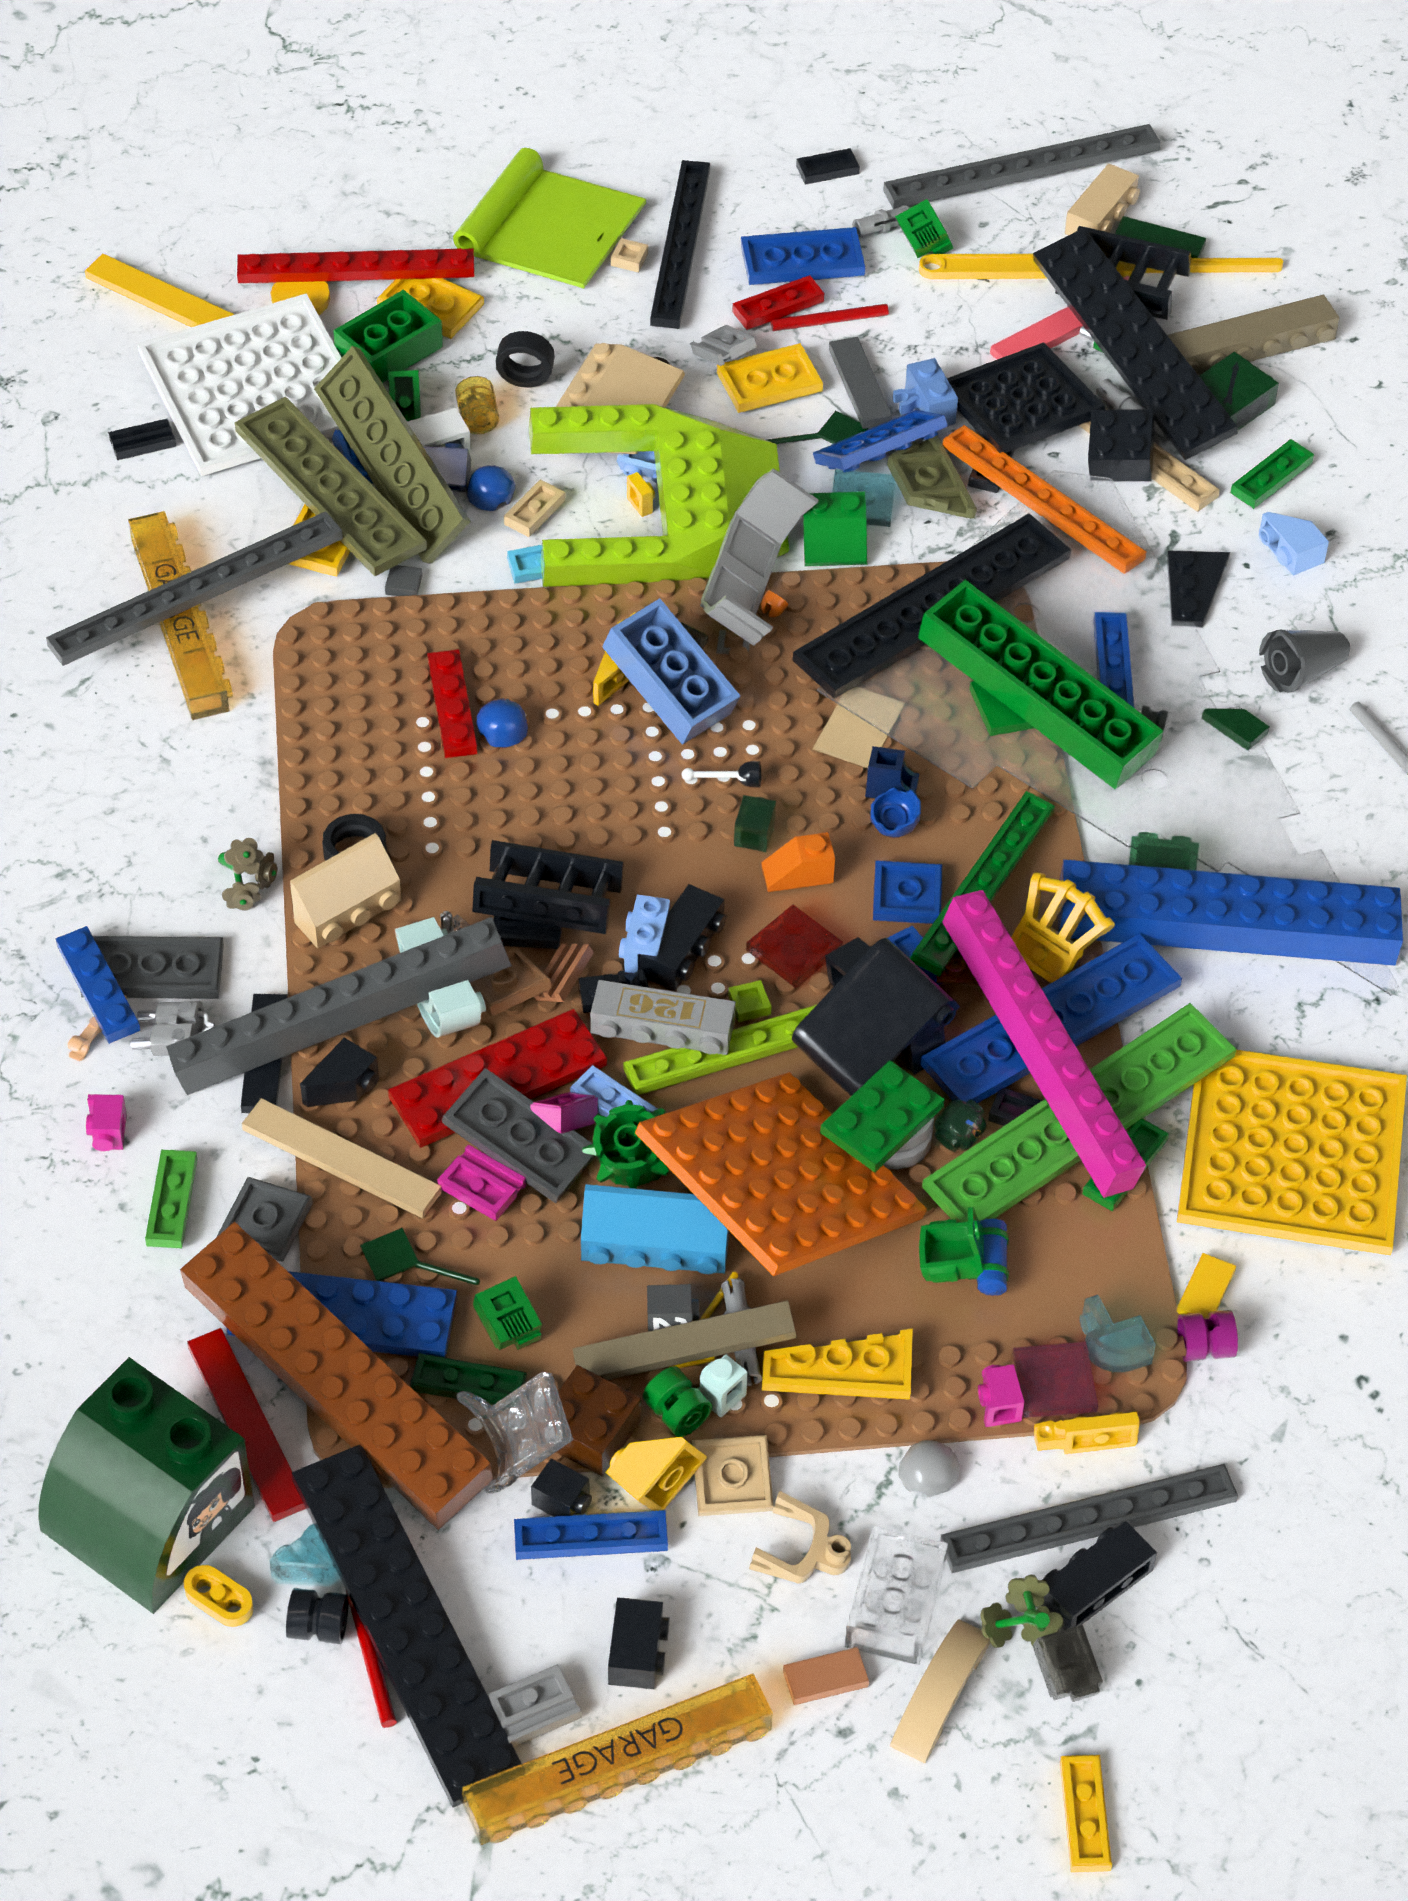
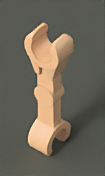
(81, 1044)

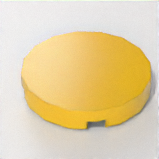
(317, 292)

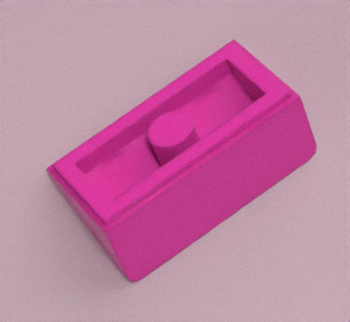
(567, 1111)

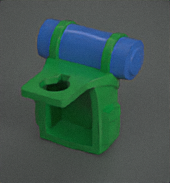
(966, 1251)

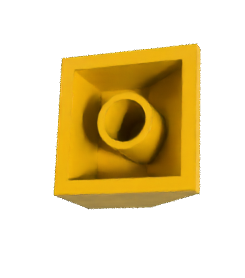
(655, 1469)

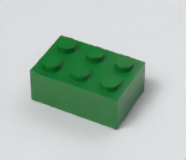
(392, 334)

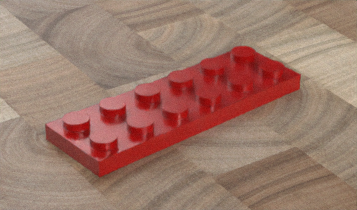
(527, 1061)

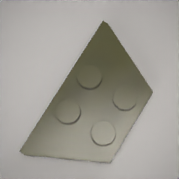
(930, 479)

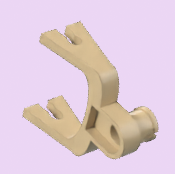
(821, 1552)

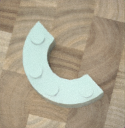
(449, 1007)

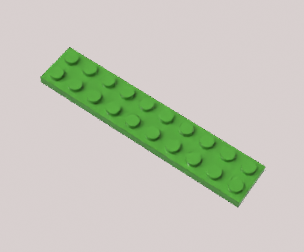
(1035, 1146)

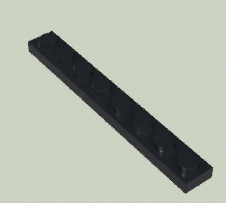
(680, 244)

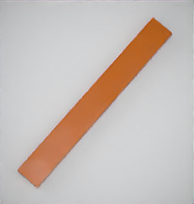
(1044, 499)

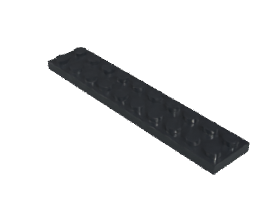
(1135, 344)
(892, 625)
(405, 1621)

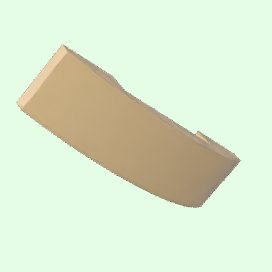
(939, 1690)

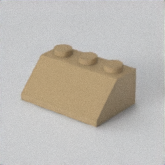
(345, 891)

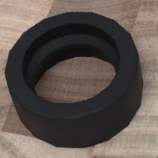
(520, 374)
(349, 826)

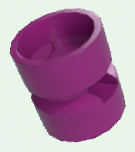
(1208, 1335)

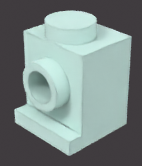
(721, 1378)

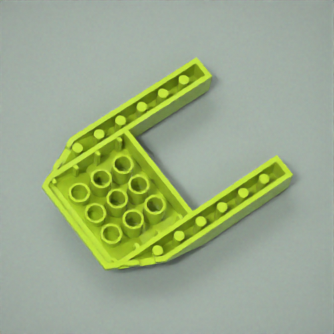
(701, 482)

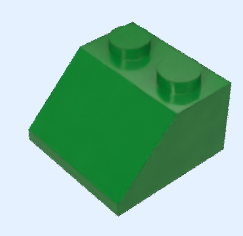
(836, 530)

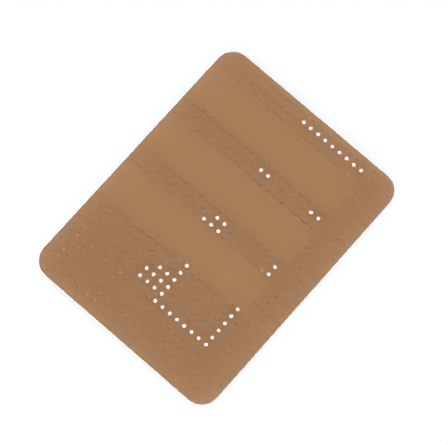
(609, 785)

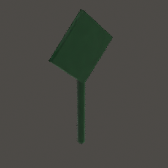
(834, 430)
(394, 1254)

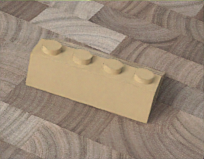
(621, 377)

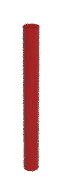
(829, 317)
(375, 1673)

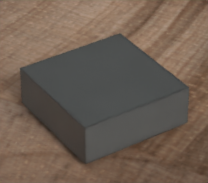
(403, 581)

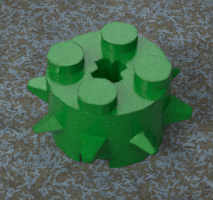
(611, 1144)

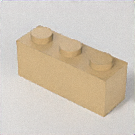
(1104, 200)

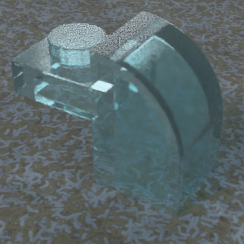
(1115, 1345)

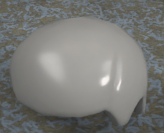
(929, 1468)

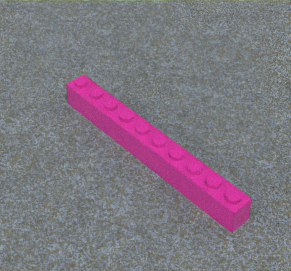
(1044, 1044)

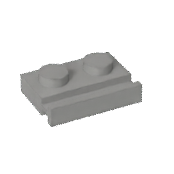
(723, 344)
(535, 1705)

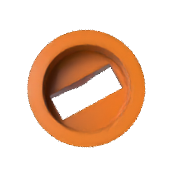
(773, 602)

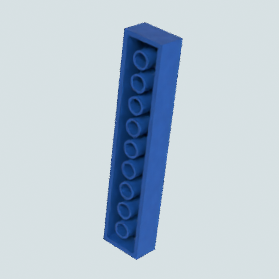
(1241, 912)

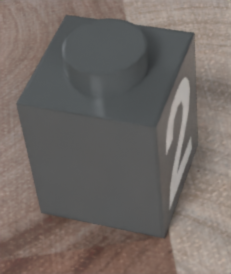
(670, 1306)

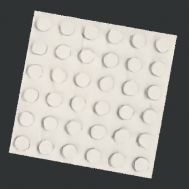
(236, 368)

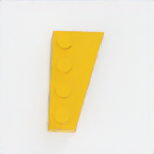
(854, 1368)

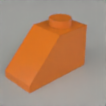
(800, 863)

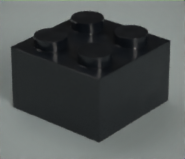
(1121, 444)

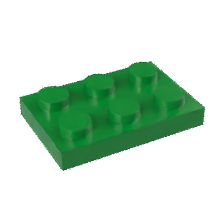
(882, 1116)

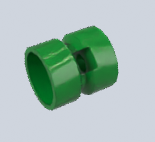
(675, 1400)

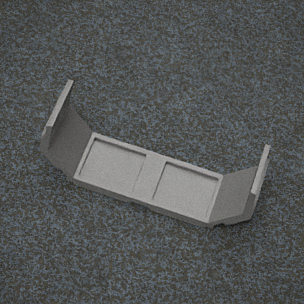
(751, 552)

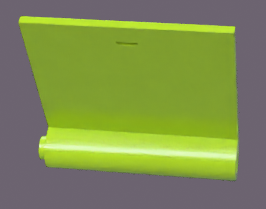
(547, 222)

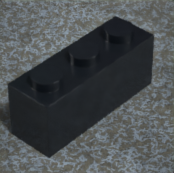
(685, 937)
(1099, 1574)

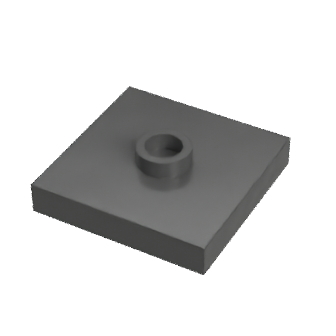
(269, 1215)

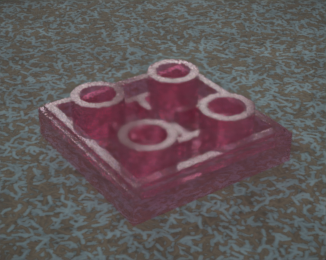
(1055, 1379)

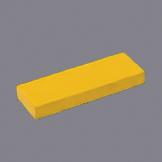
(1085, 1813)

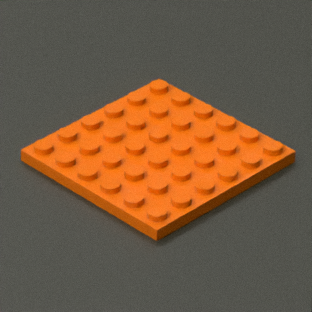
(774, 1175)

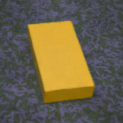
(1206, 1286)

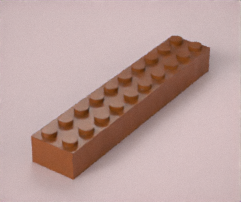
(337, 1375)

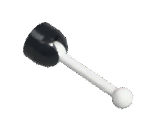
(748, 774)

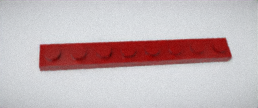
(355, 265)

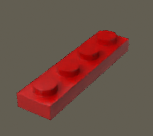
(452, 703)

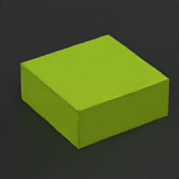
(750, 1001)

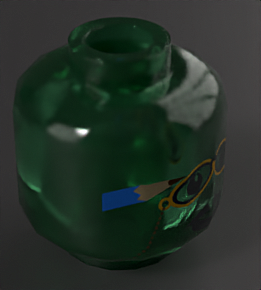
(960, 1125)

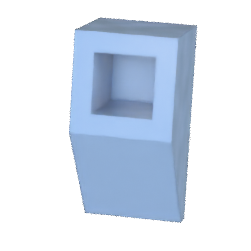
(1293, 541)

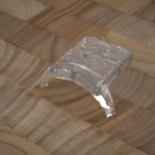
(522, 1427)

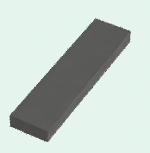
(860, 382)

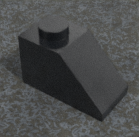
(340, 1076)

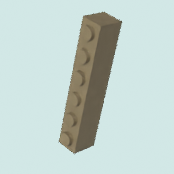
(1259, 333)

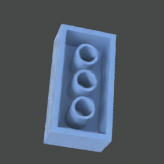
(671, 671)

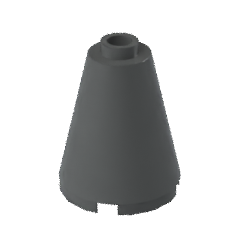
(1300, 656)

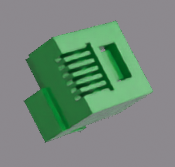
(924, 230)
(508, 1315)

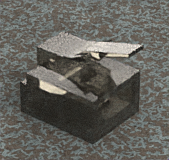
(1068, 1664)

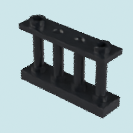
(1145, 255)
(547, 905)

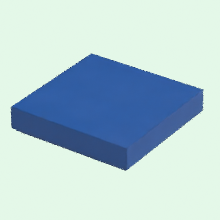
(907, 892)

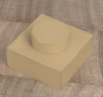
(629, 255)

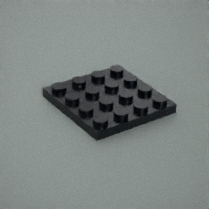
(1023, 398)

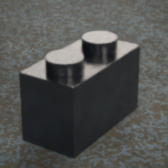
(636, 1643)

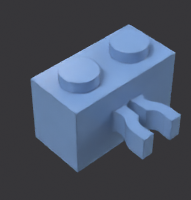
(927, 391)

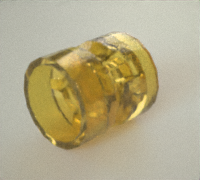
(477, 404)

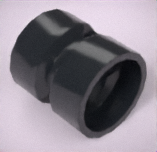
(315, 1615)

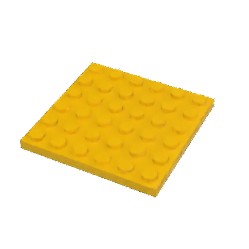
(1295, 1151)

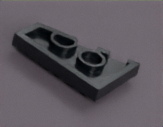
(1194, 582)

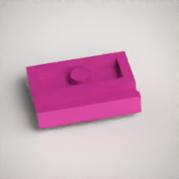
(482, 1182)

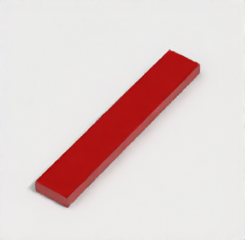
(244, 1416)

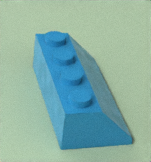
(651, 1230)

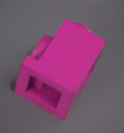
(106, 1121)
(1001, 1395)

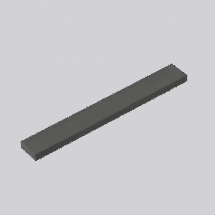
(1088, 1518)

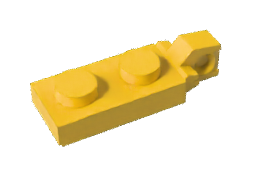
(1088, 1433)

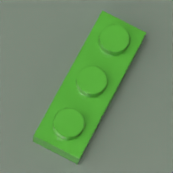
(171, 1199)

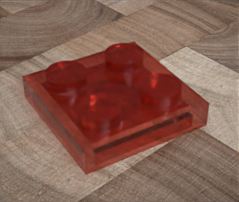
(793, 946)

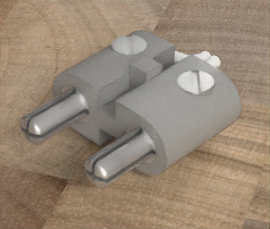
(174, 1023)

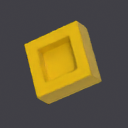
(640, 494)

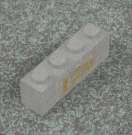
(662, 1017)

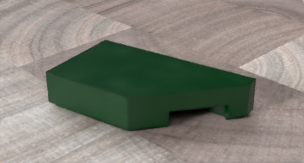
(1237, 725)

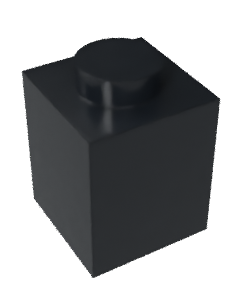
(560, 1491)

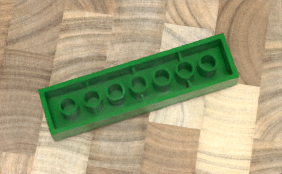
(1040, 684)

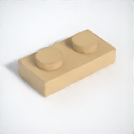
(534, 508)

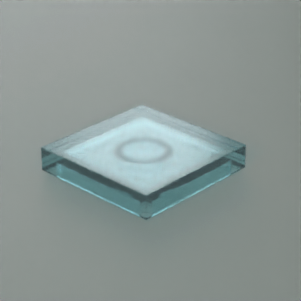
(878, 493)

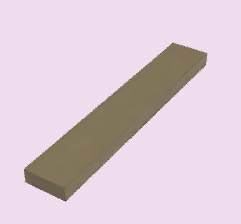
(688, 1341)

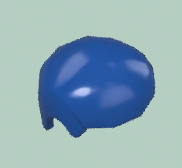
(490, 487)
(502, 723)
(896, 812)

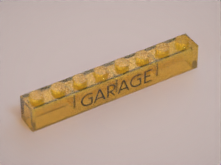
(184, 633)
(617, 1759)

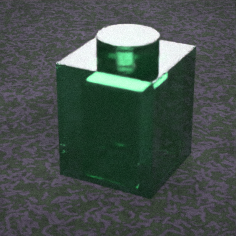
(754, 823)

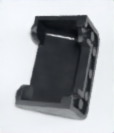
(872, 1016)

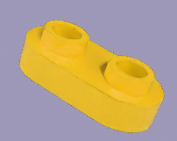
(222, 1595)

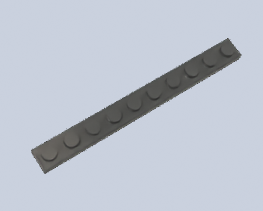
(1021, 166)
(193, 588)

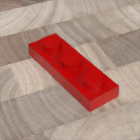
(778, 302)

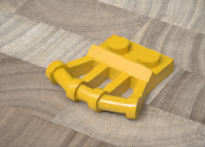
(1044, 948)

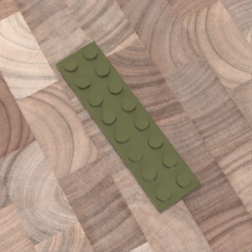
(391, 452)
(330, 484)

